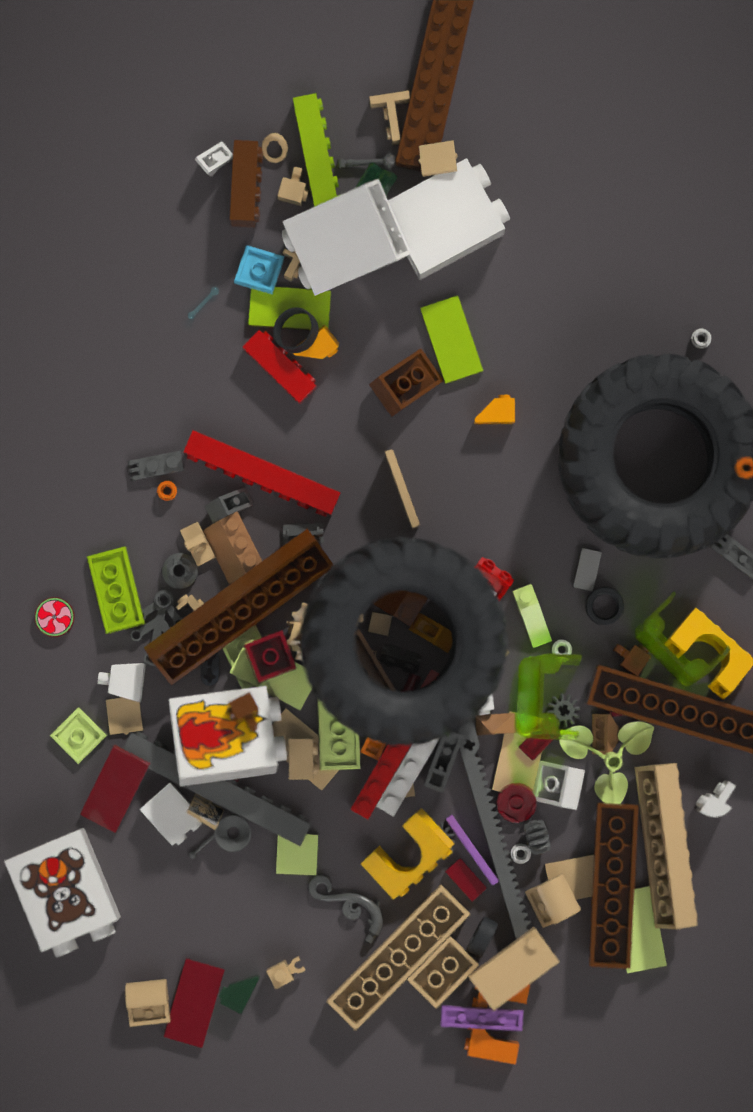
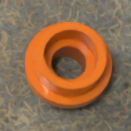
(739, 470)
(160, 490)

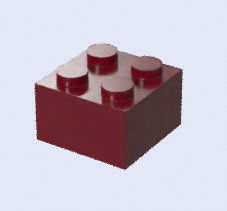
(269, 657)

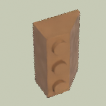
(232, 546)

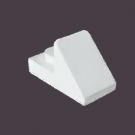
(214, 158)

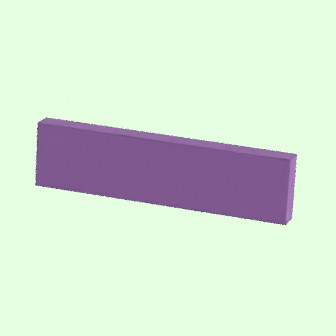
(471, 849)
(481, 1018)

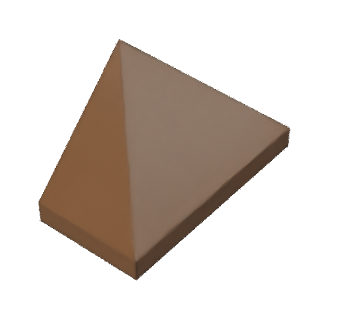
(496, 724)
(604, 733)

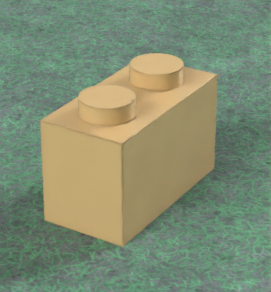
(302, 759)

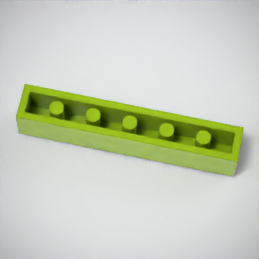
(316, 148)

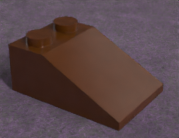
(406, 382)
(401, 605)

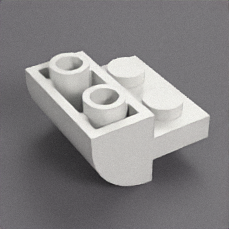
(715, 805)

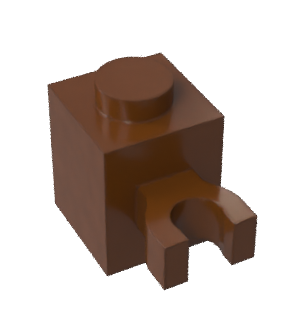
(634, 659)
(244, 709)

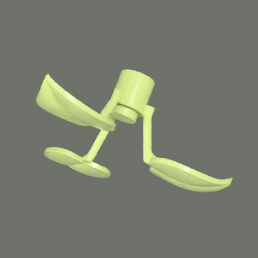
(635, 738)

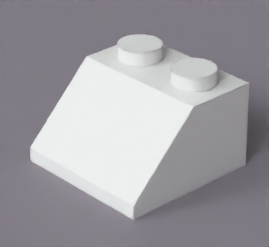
(558, 785)

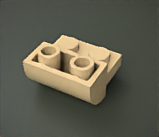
(553, 901)
(147, 1002)

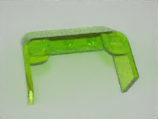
(651, 637)
(530, 718)

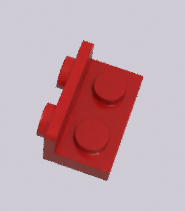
(499, 579)

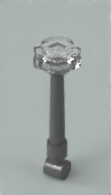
(388, 161)

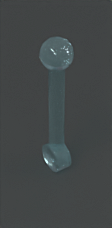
(214, 291)

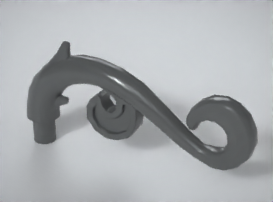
(374, 908)

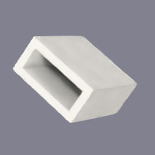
(169, 815)

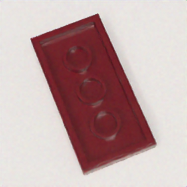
(115, 788)
(194, 1003)

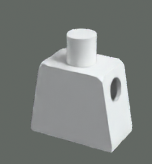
(125, 680)

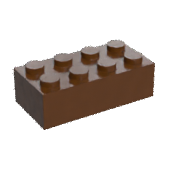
(245, 180)

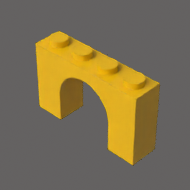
(699, 628)
(397, 878)

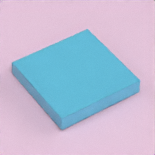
(259, 269)

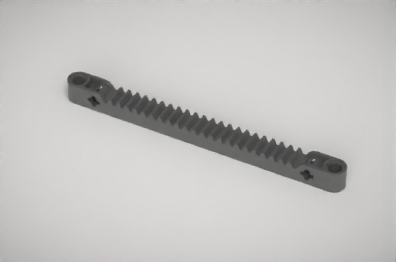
(491, 831)

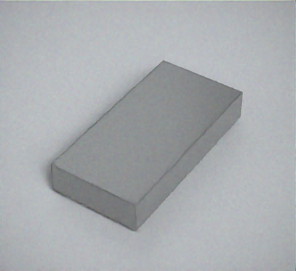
(587, 569)

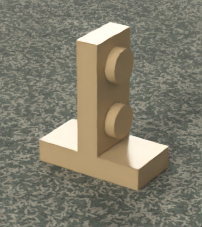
(390, 100)
(197, 544)

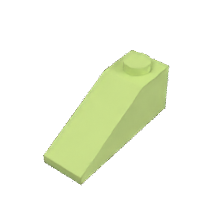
(532, 615)

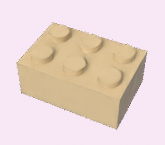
(443, 971)

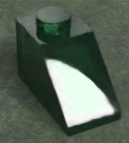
(238, 993)

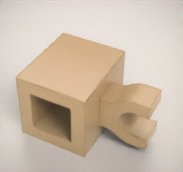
(292, 189)
(283, 973)

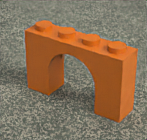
(486, 1046)

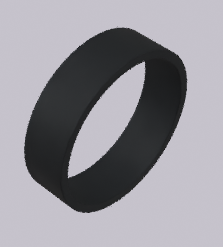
(282, 319)

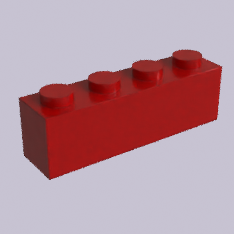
(279, 366)

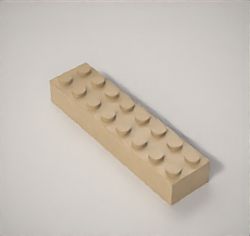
(666, 846)
(398, 957)

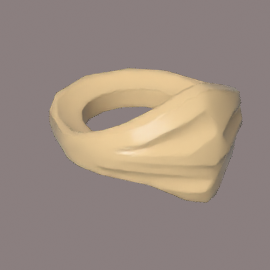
(282, 142)

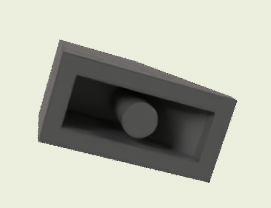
(229, 504)

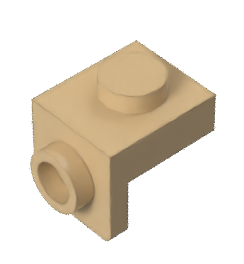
(292, 270)
(189, 600)

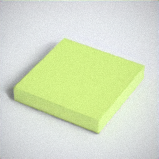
(78, 735)
(296, 858)

